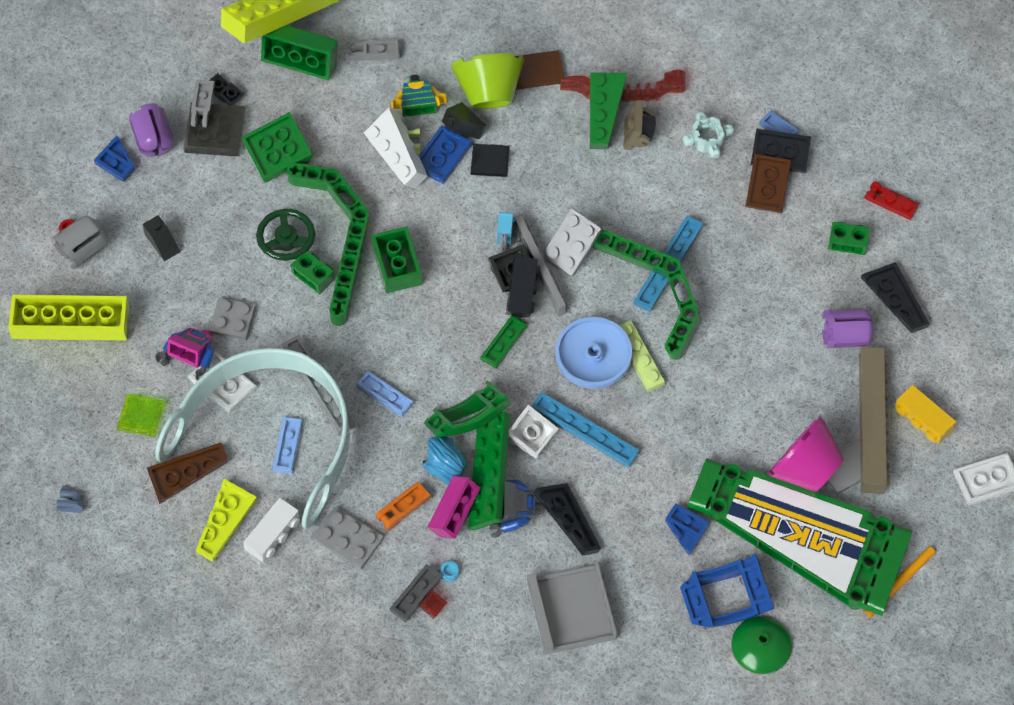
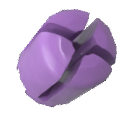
(151, 130)
(847, 328)

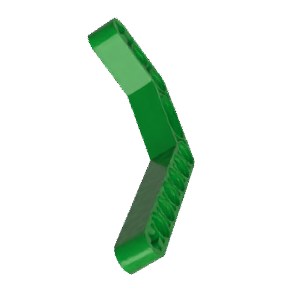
(352, 240)
(661, 268)

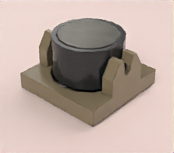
(638, 126)

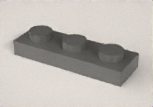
(415, 592)

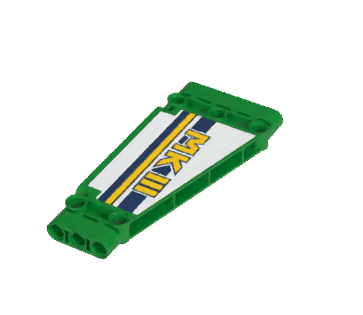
(806, 532)

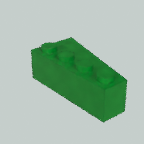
(605, 98)

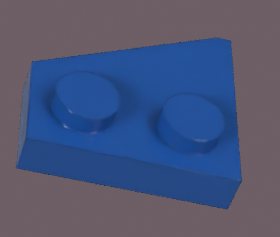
(115, 160)
(686, 527)

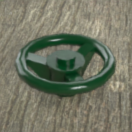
(285, 235)

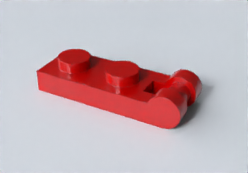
(891, 200)

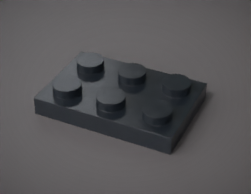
(783, 146)

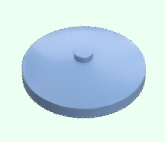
(593, 352)

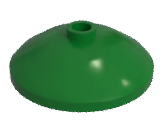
(760, 656)

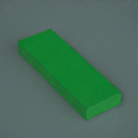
(503, 341)

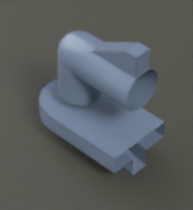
(69, 505)

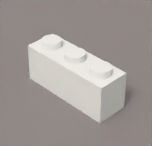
(272, 530)

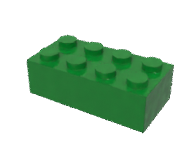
(300, 51)

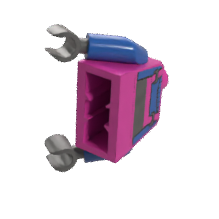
(190, 347)

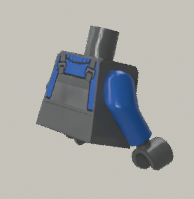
(518, 507)

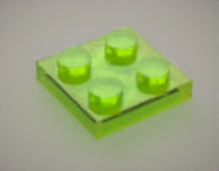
(140, 415)

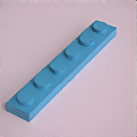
(677, 248)
(585, 430)

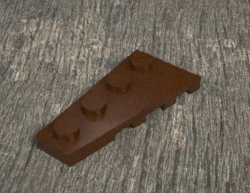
(180, 472)

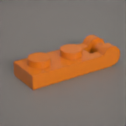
(403, 505)

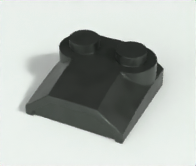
(502, 265)

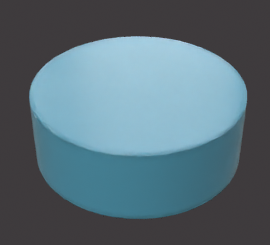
(450, 571)

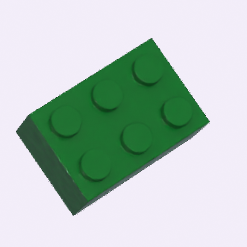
(396, 259)

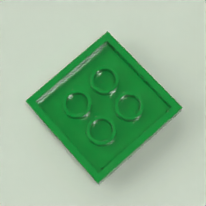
(276, 147)

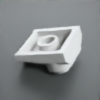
(531, 431)

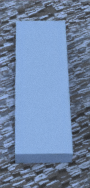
(384, 393)
(287, 445)

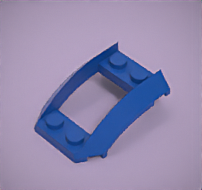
(754, 583)

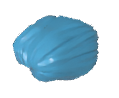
(444, 459)

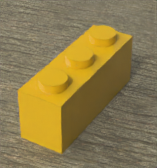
(925, 414)

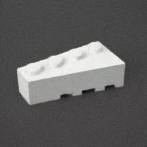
(394, 145)

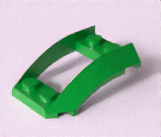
(490, 396)

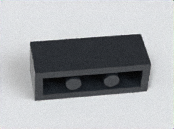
(522, 287)

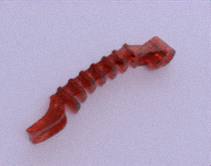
(672, 83)

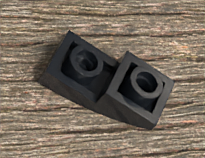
(226, 92)

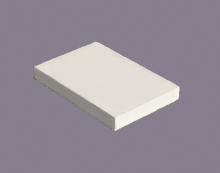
(231, 392)
(986, 478)

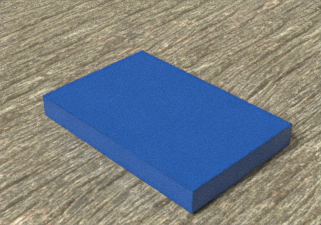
(444, 154)

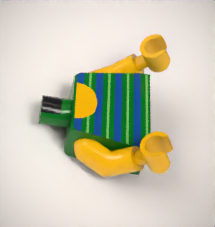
(418, 98)

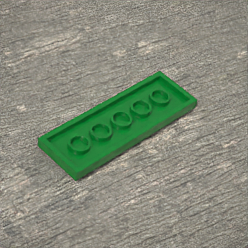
(490, 472)

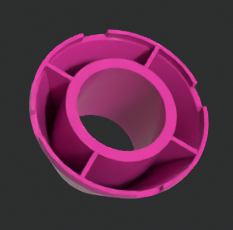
(810, 458)

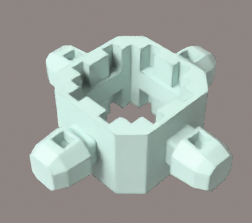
(712, 146)

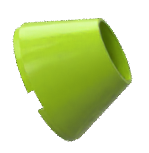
(489, 79)

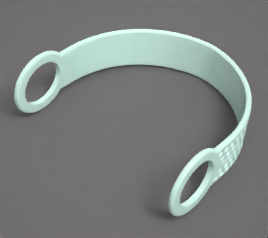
(257, 360)

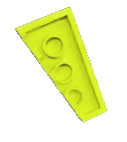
(227, 514)

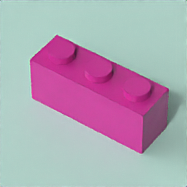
(453, 507)

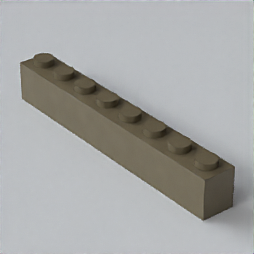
(873, 420)

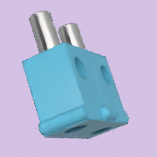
(505, 230)

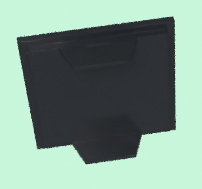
(490, 160)

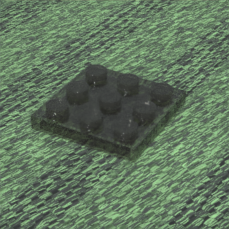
(220, 136)

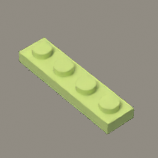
(642, 359)

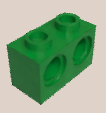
(848, 242)
(310, 274)

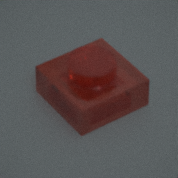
(432, 604)

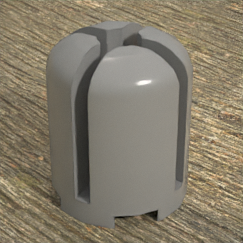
(80, 240)

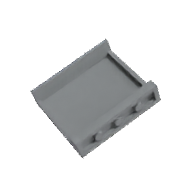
(572, 608)

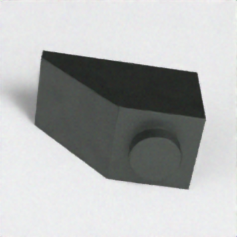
(463, 121)
(160, 238)

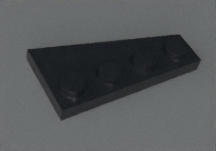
(896, 294)
(568, 515)

